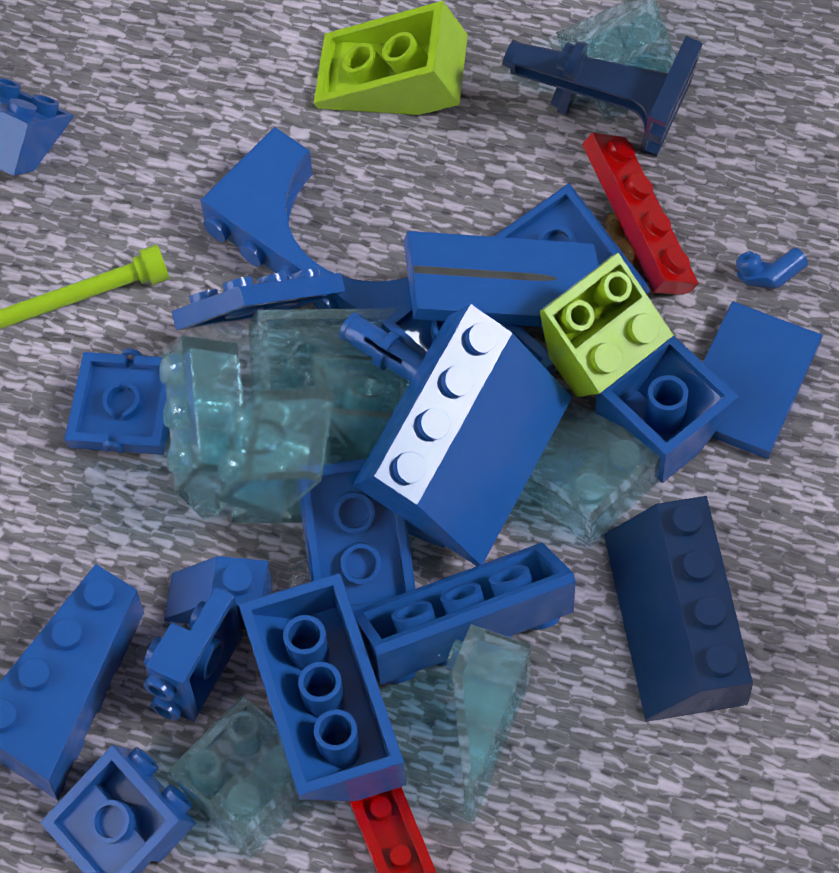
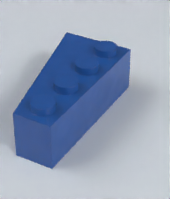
(64, 679)

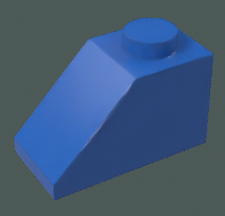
(239, 576)

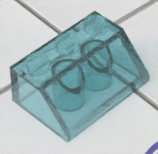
(200, 393)

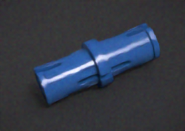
(385, 353)

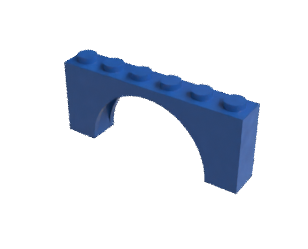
(254, 212)

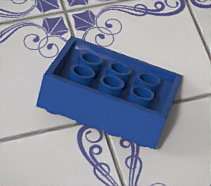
(465, 435)

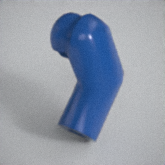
(773, 275)

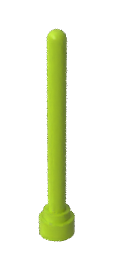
(145, 267)

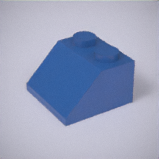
(669, 404)

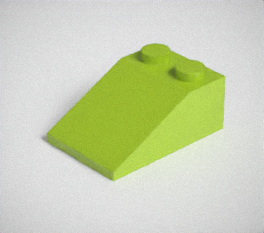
(394, 63)

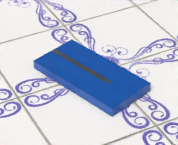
(495, 274)

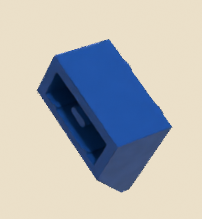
(27, 127)

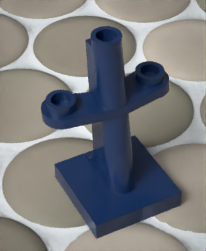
(645, 91)

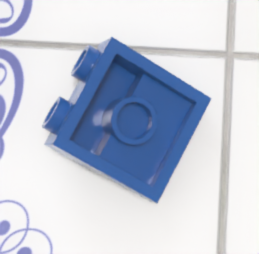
(189, 662)
(120, 815)

